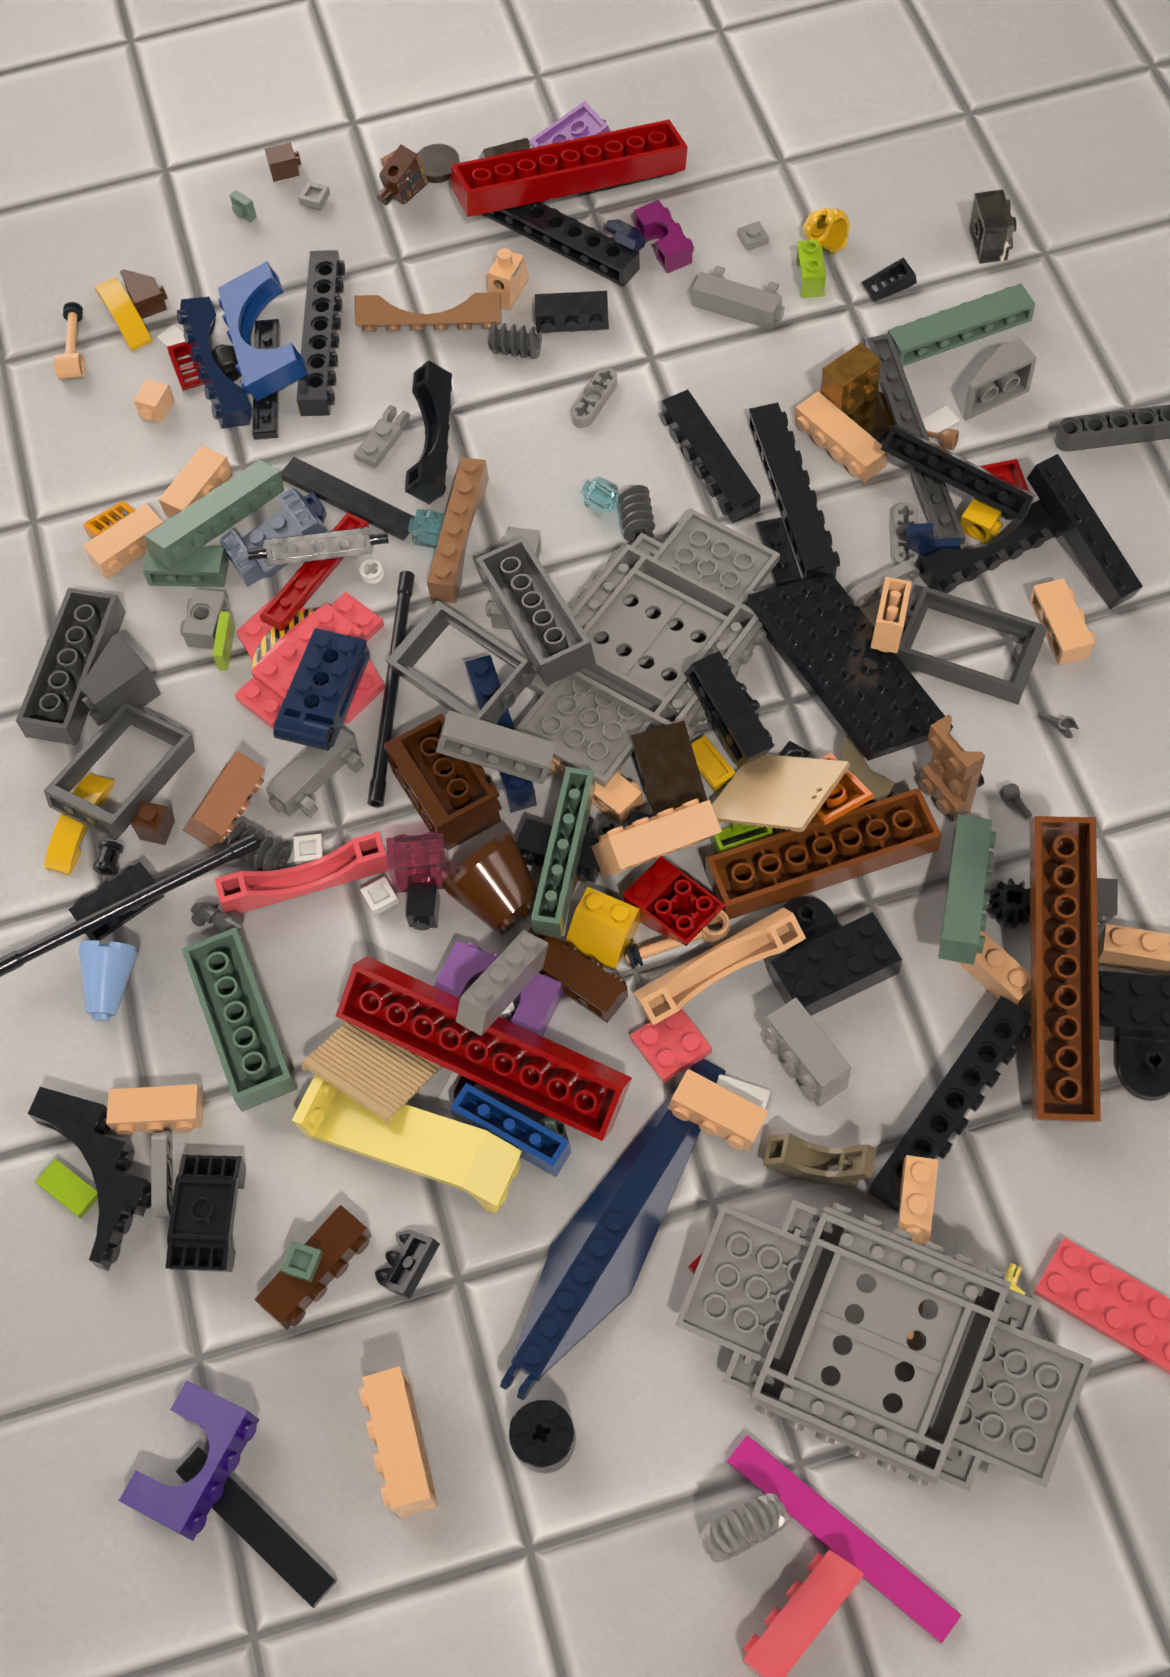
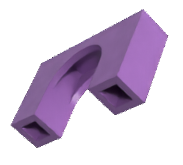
(537, 999)

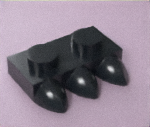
(407, 1263)

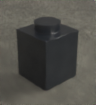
(423, 906)

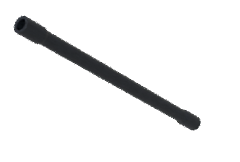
(378, 783)
(234, 851)

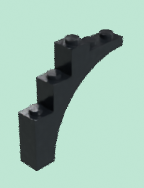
(108, 1159)

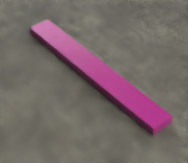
(845, 1540)

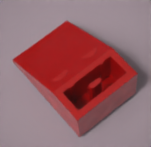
(672, 902)

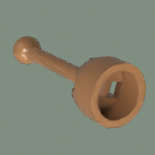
(947, 438)

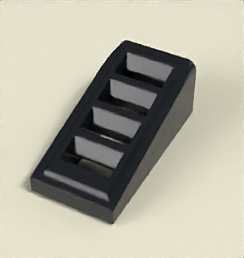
(892, 271)

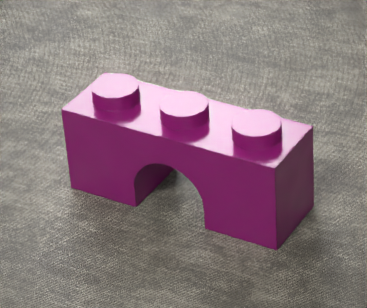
(673, 247)

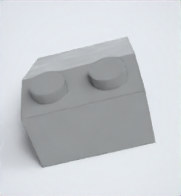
(1001, 378)

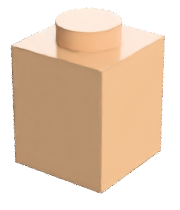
(153, 400)

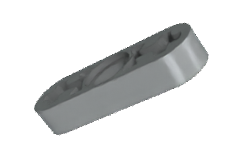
(594, 407)
(899, 528)
(871, 589)
(161, 1174)

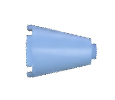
(105, 976)

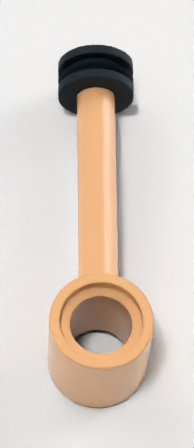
(70, 363)
(634, 955)

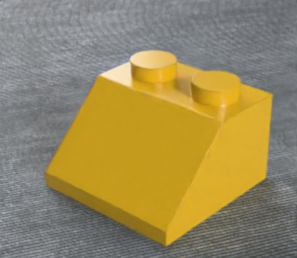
(603, 927)

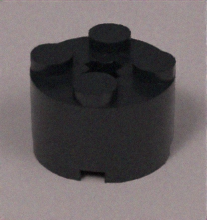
(524, 1429)

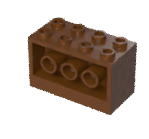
(443, 789)

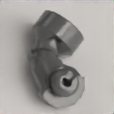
(210, 913)

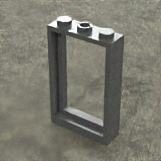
(989, 617)
(425, 634)
(94, 817)

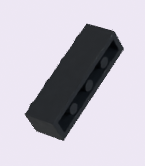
(729, 709)

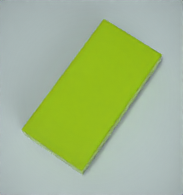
(223, 640)
(67, 1188)

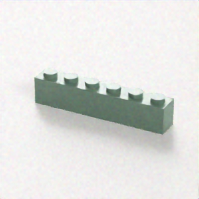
(962, 324)
(214, 513)
(563, 853)
(966, 890)

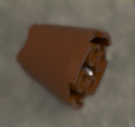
(494, 884)

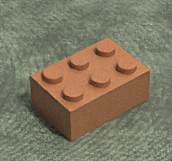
(225, 800)

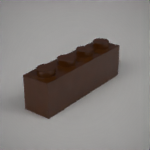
(583, 978)
(339, 1240)

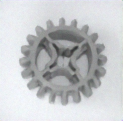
(744, 1527)

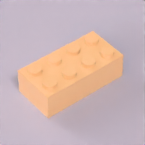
(655, 836)
(399, 1443)

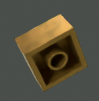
(851, 379)

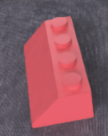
(803, 1617)

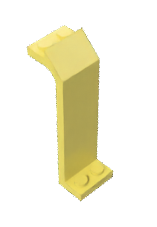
(413, 1142)

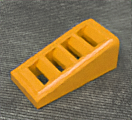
(96, 524)

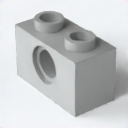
(205, 606)

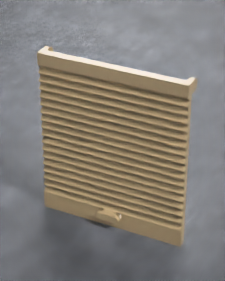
(778, 791)
(370, 1070)

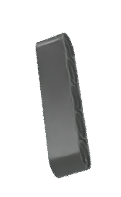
(1113, 428)

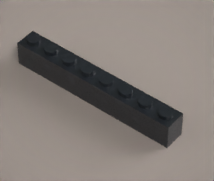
(792, 491)

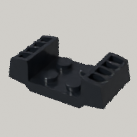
(204, 1213)

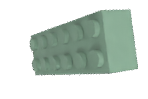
(238, 1019)

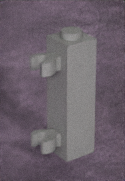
(738, 300)
(309, 772)

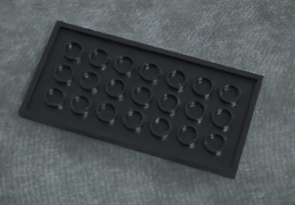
(831, 647)

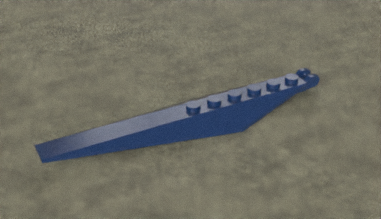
(605, 1243)

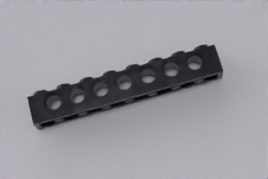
(571, 240)
(320, 332)
(1003, 1017)

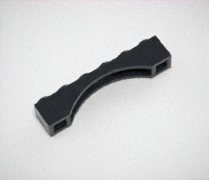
(433, 393)
(952, 567)

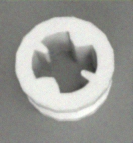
(371, 564)

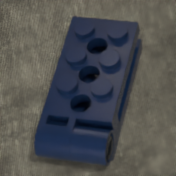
(322, 690)

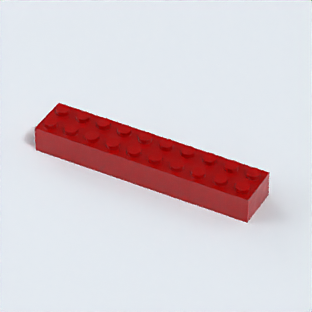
(568, 167)
(502, 1059)

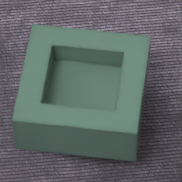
(242, 206)
(301, 1261)

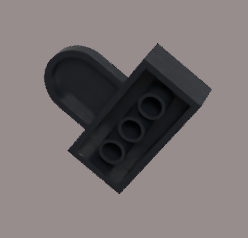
(832, 959)
(1137, 1016)

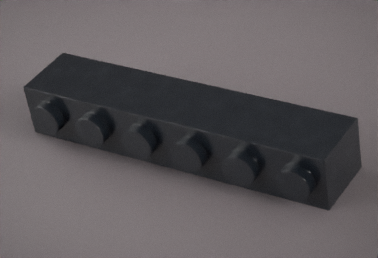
(710, 456)
(958, 472)
(1084, 531)

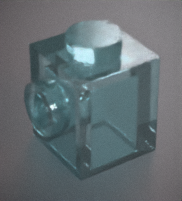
(426, 527)

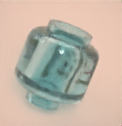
(600, 495)

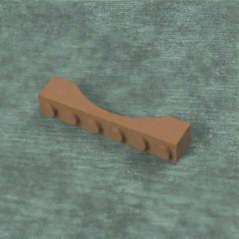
(478, 309)
(449, 557)

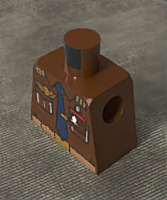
(402, 177)

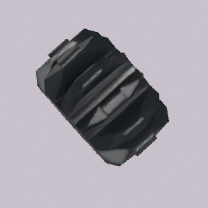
(1010, 903)

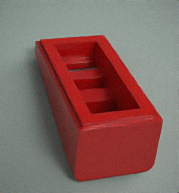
(180, 350)

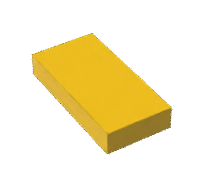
(711, 764)

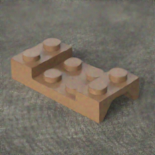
(952, 773)

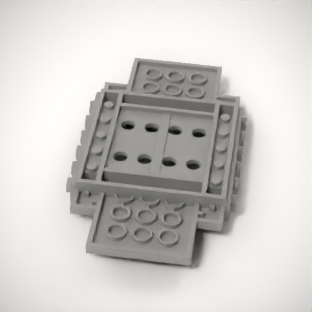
(691, 578)
(977, 1384)

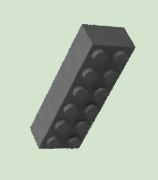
(536, 611)
(77, 639)

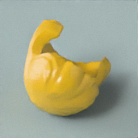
(828, 227)

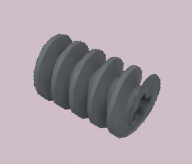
(515, 341)
(636, 512)
(268, 856)

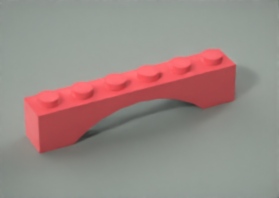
(257, 889)

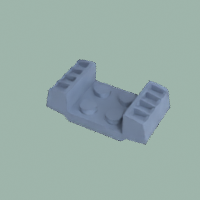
(293, 520)

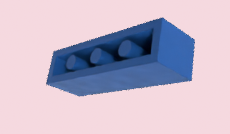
(535, 1141)

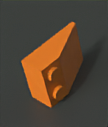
(844, 798)

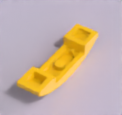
(123, 313)
(68, 833)

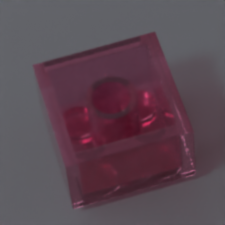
(417, 860)

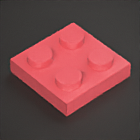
(671, 1045)

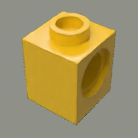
(981, 521)

